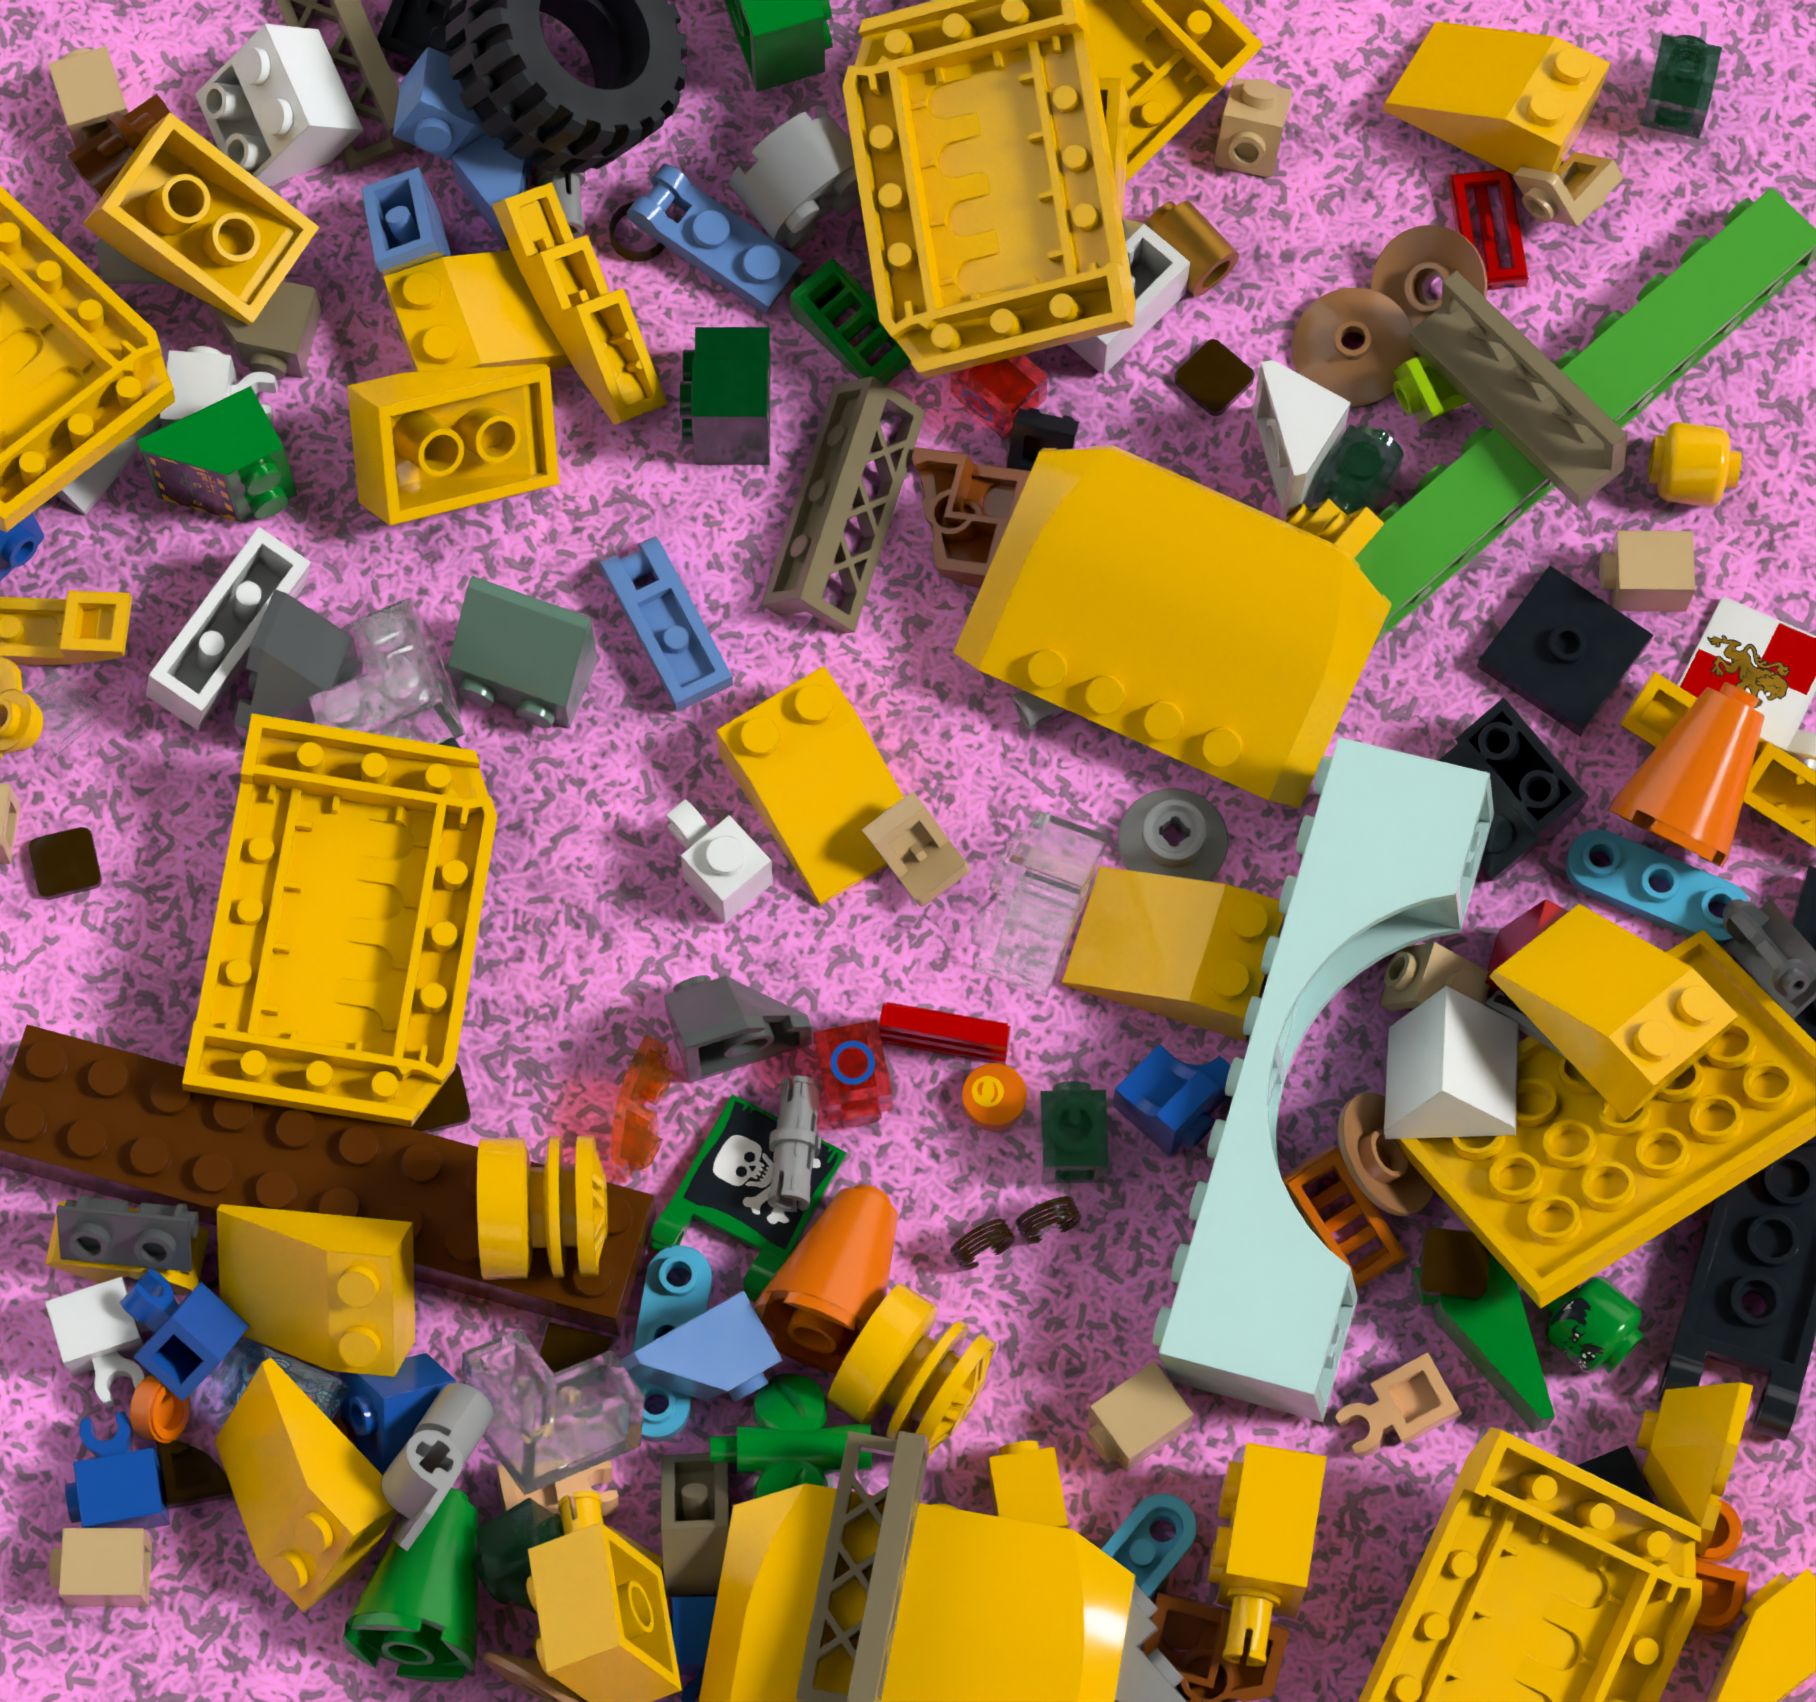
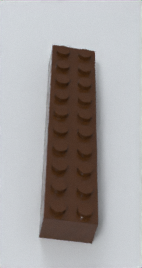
(135, 1135)

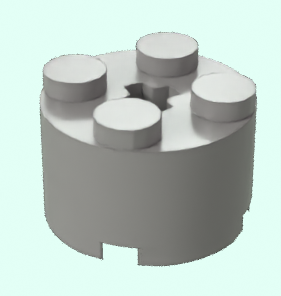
(799, 178)

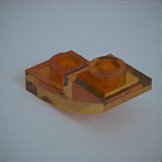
(634, 1125)

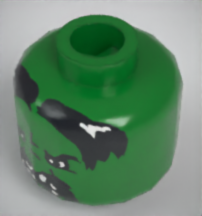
(1594, 1325)

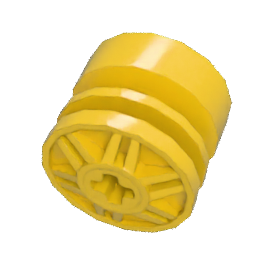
(539, 1207)
(911, 1371)

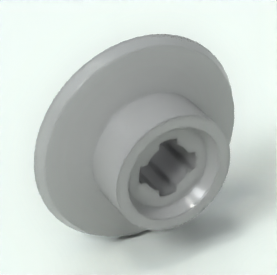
(1146, 849)

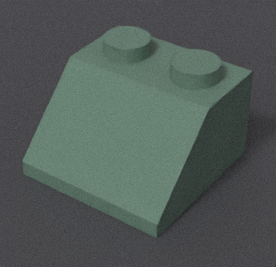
(521, 654)

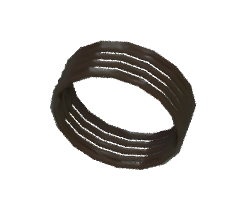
(625, 253)
(1062, 1211)
(994, 1236)

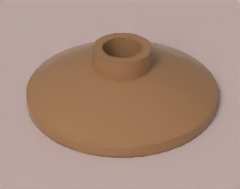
(1418, 258)
(1360, 374)
(1378, 1162)
(529, 1677)

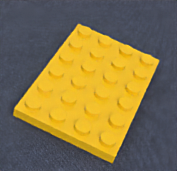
(1593, 1187)

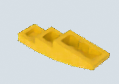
(571, 292)
(1777, 783)

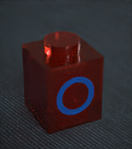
(999, 390)
(853, 1073)

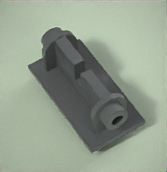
(1772, 953)
(111, 1234)

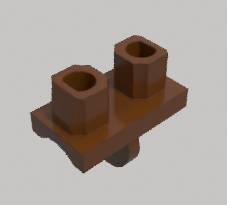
(106, 153)

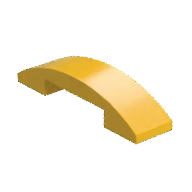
(65, 631)

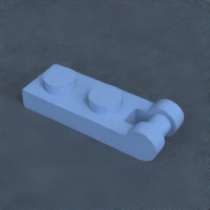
(715, 240)
(667, 625)

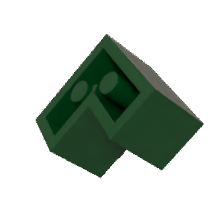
(727, 396)

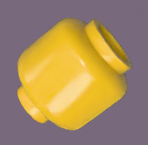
(1693, 464)

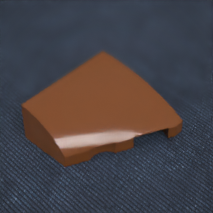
(962, 528)
(1203, 1632)

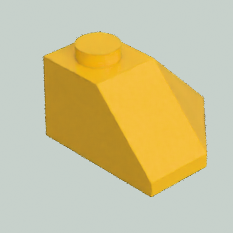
(1693, 1450)

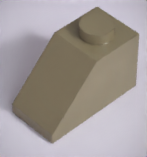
(279, 336)
(693, 1523)

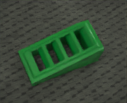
(819, 324)

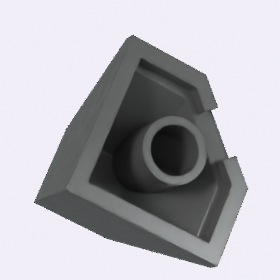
(291, 660)
(730, 1025)

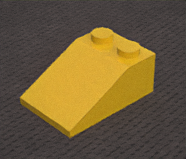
(1500, 93)
(201, 221)
(470, 315)
(451, 438)
(812, 781)
(1174, 947)
(1615, 1006)
(321, 1285)
(300, 1488)
(1774, 1646)

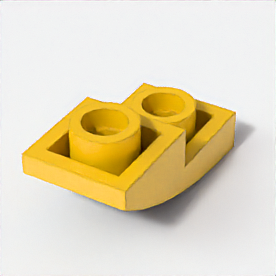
(1335, 526)

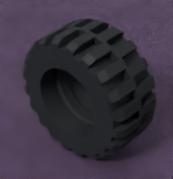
(544, 109)

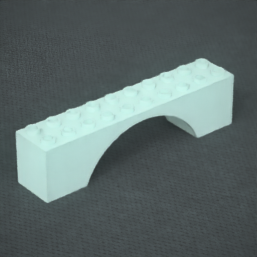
(1380, 869)

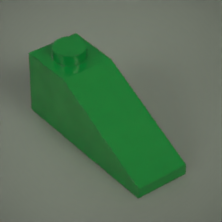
(1497, 1342)

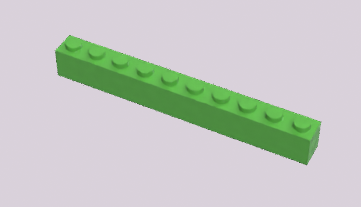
(1621, 371)

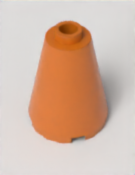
(1697, 775)
(832, 1279)

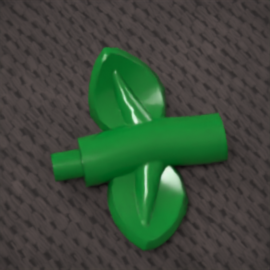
(789, 1438)

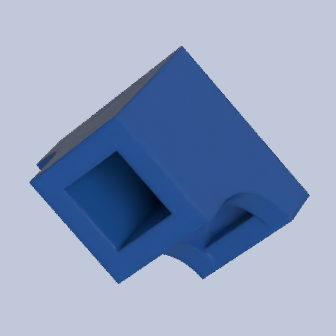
(1172, 1098)
(390, 1408)

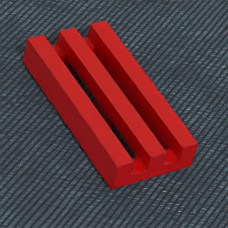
(1479, 181)
(944, 1033)

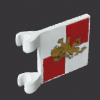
(1766, 661)

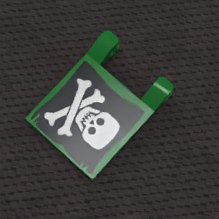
(731, 1191)

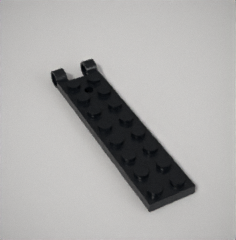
(1763, 1244)

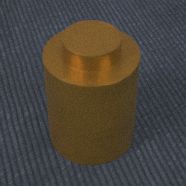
(1198, 241)

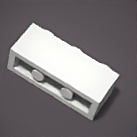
(219, 635)

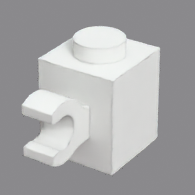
(206, 377)
(720, 862)
(98, 1335)

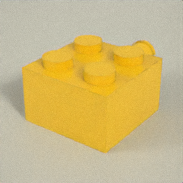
(1268, 1544)
(601, 1611)

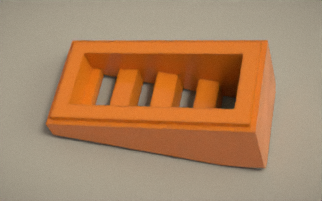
(1316, 1167)

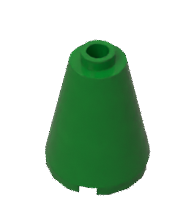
(423, 1600)

